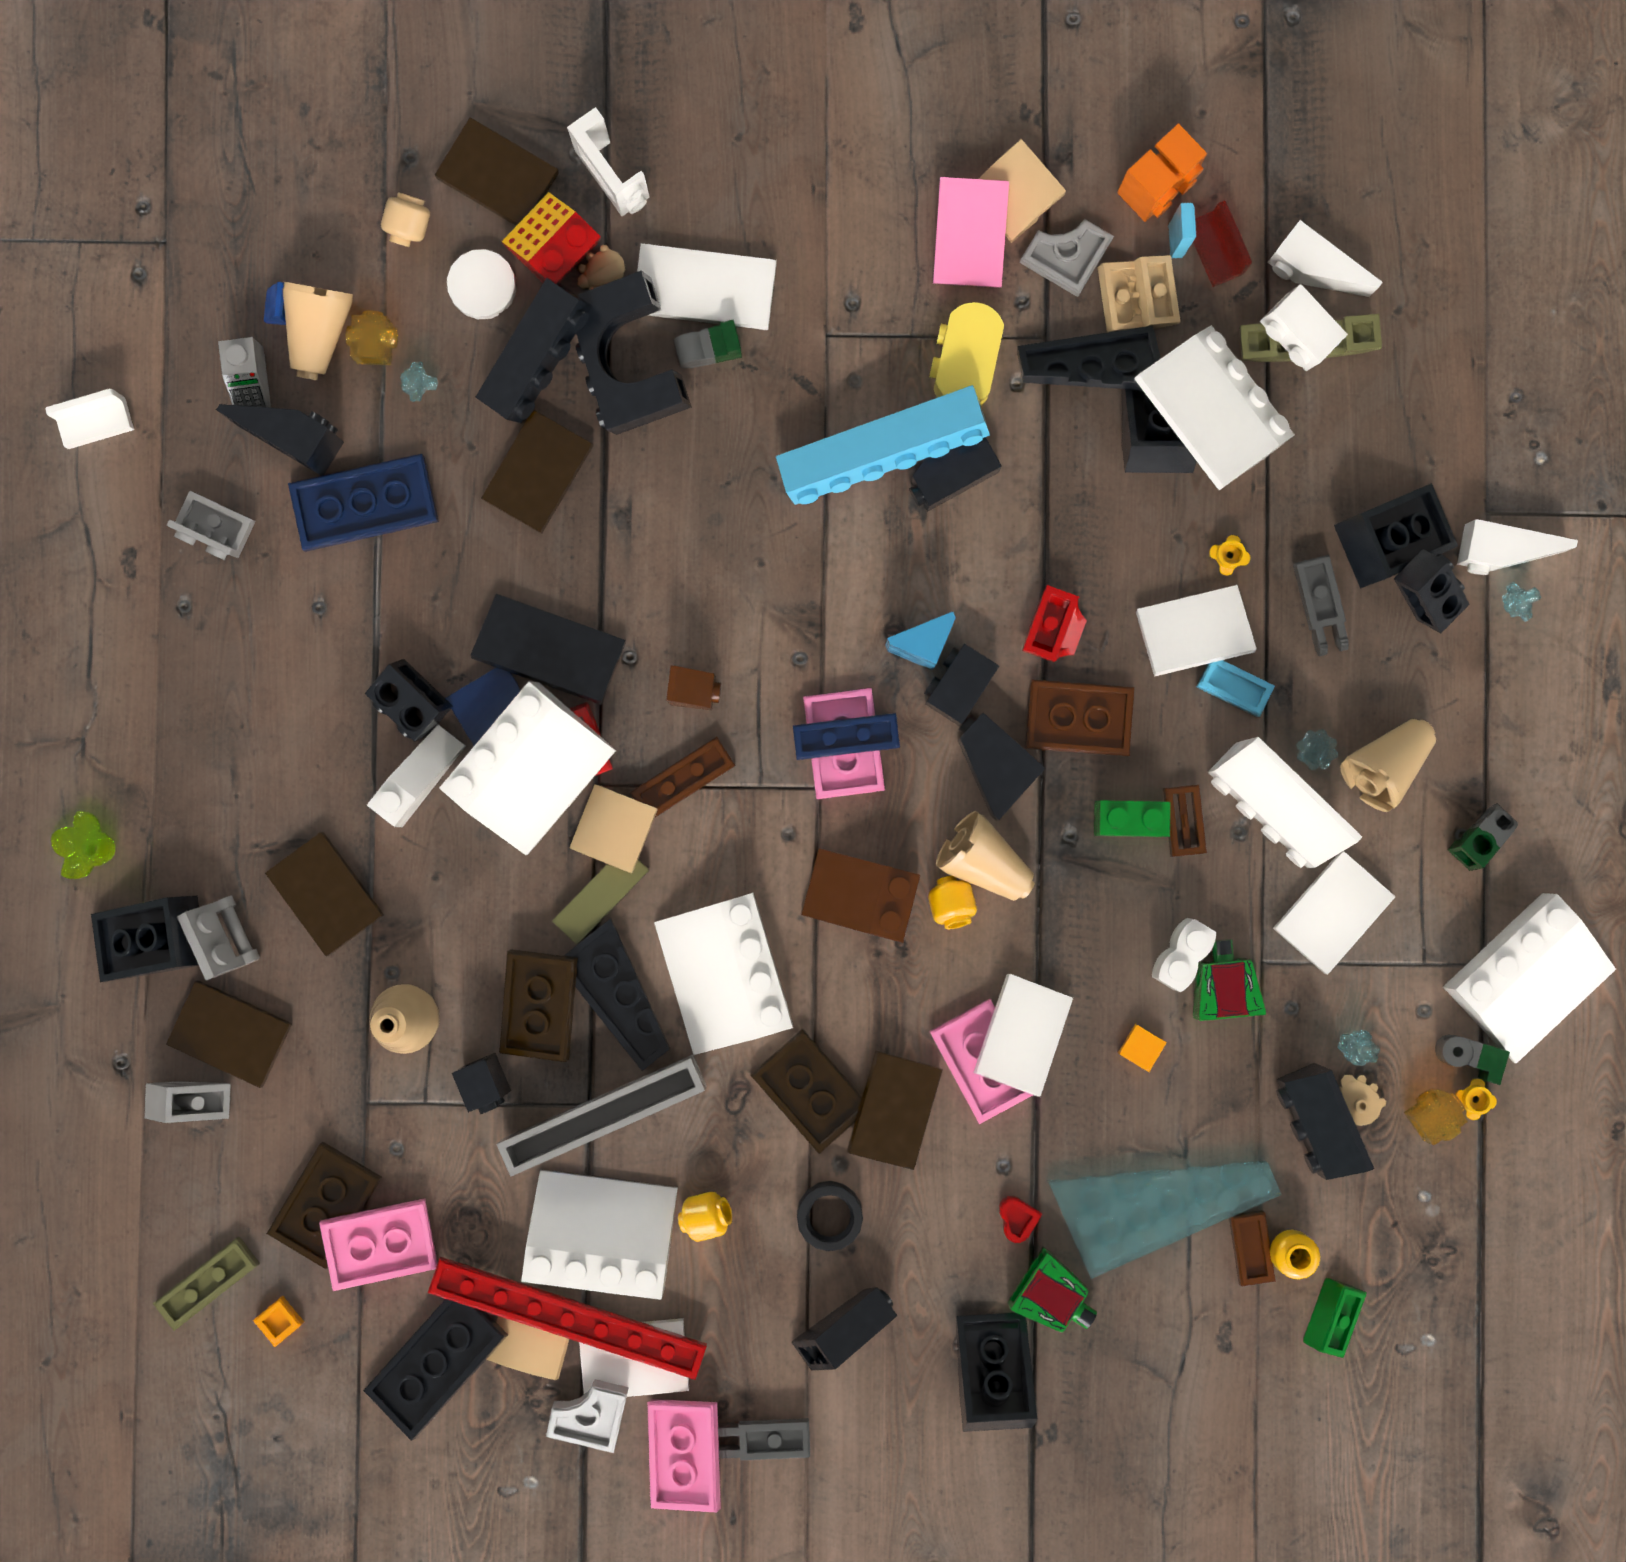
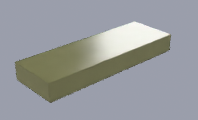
(597, 900)
(206, 1283)

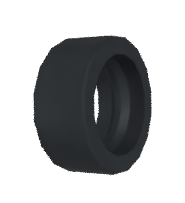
(833, 1242)

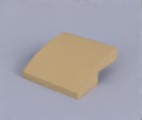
(1030, 187)
(1139, 293)
(613, 828)
(530, 1350)

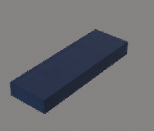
(846, 736)

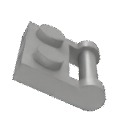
(210, 941)

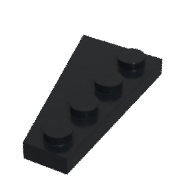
(1091, 360)
(617, 996)

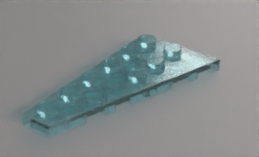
(1143, 1211)

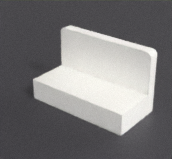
(91, 418)

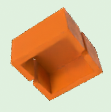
(1158, 178)

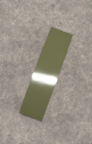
(1362, 337)

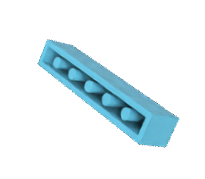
(883, 446)

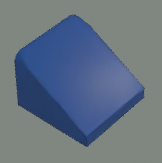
(274, 305)

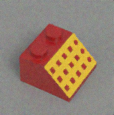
(551, 239)

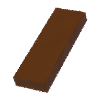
(685, 777)

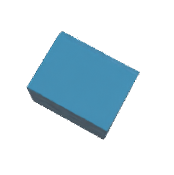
(924, 642)

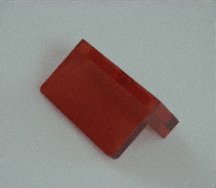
(1221, 245)

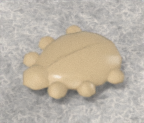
(601, 268)
(1361, 1099)

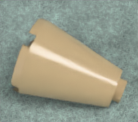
(313, 326)
(1389, 764)
(985, 859)
(404, 1018)

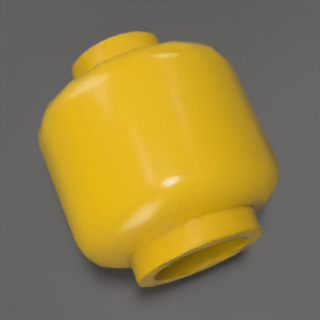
(952, 902)
(705, 1216)
(1304, 1260)

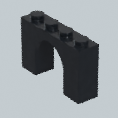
(625, 404)

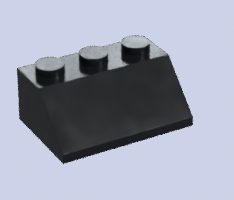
(1323, 1122)

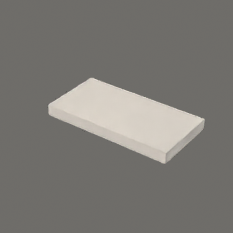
(710, 285)

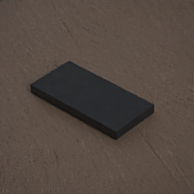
(548, 649)
(434, 1365)

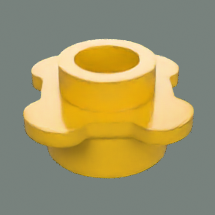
(1226, 564)
(1485, 1099)

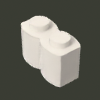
(1179, 963)

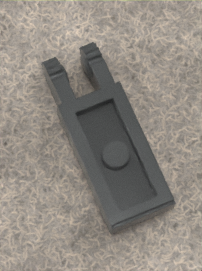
(1321, 602)
(766, 1439)

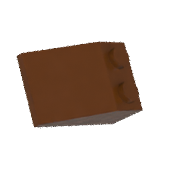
(861, 895)

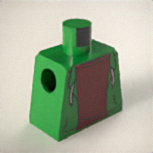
(1226, 986)
(1052, 1295)

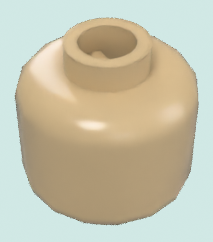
(405, 219)

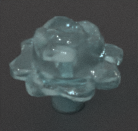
(416, 381)
(1519, 601)
(1317, 749)
(1358, 1047)

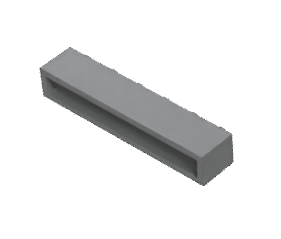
(601, 1115)

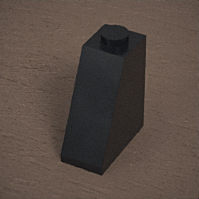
(953, 473)
(997, 763)
(845, 1330)

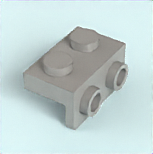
(212, 524)

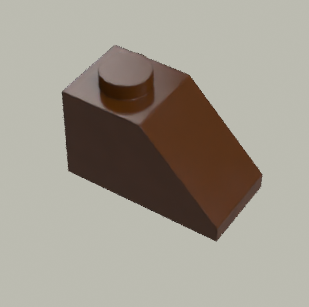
(692, 688)

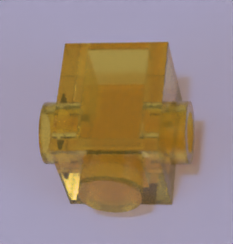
(371, 338)
(1437, 1116)

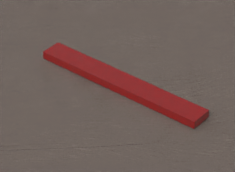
(567, 1318)

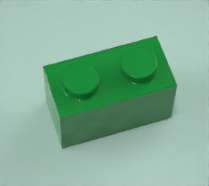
(1132, 818)

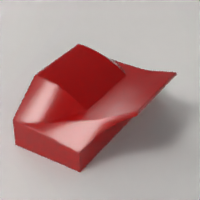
(1055, 625)

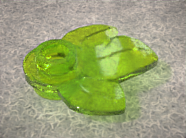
(78, 846)

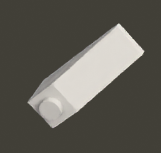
(1316, 262)
(1496, 546)
(416, 777)

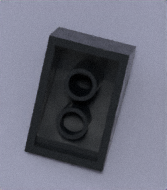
(301, 437)
(1148, 439)
(1392, 534)
(143, 939)
(995, 1372)

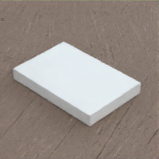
(1196, 630)
(1334, 912)
(1023, 1035)
(639, 1377)

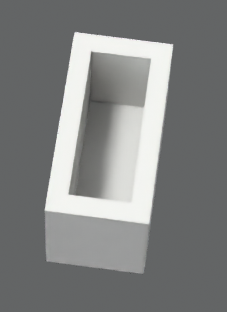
(1303, 328)

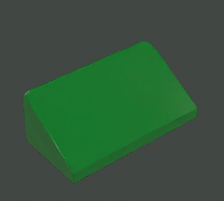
(1334, 1317)

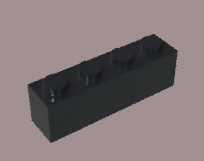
(534, 351)

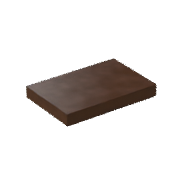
(1079, 718)

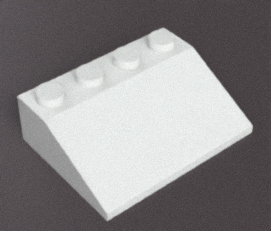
(1214, 406)
(528, 768)
(1282, 803)
(724, 974)
(1531, 975)
(600, 1234)

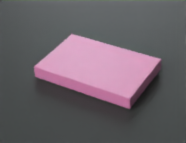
(970, 232)
(851, 772)
(960, 1046)
(378, 1244)
(684, 1455)

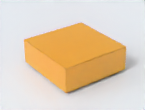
(1142, 1047)
(278, 1321)

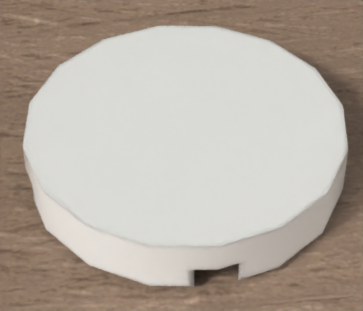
(481, 284)

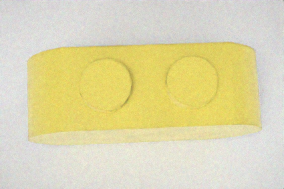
(968, 350)

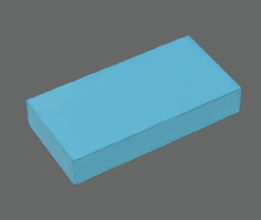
(1182, 230)
(1236, 687)

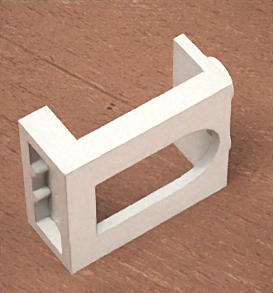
(590, 136)

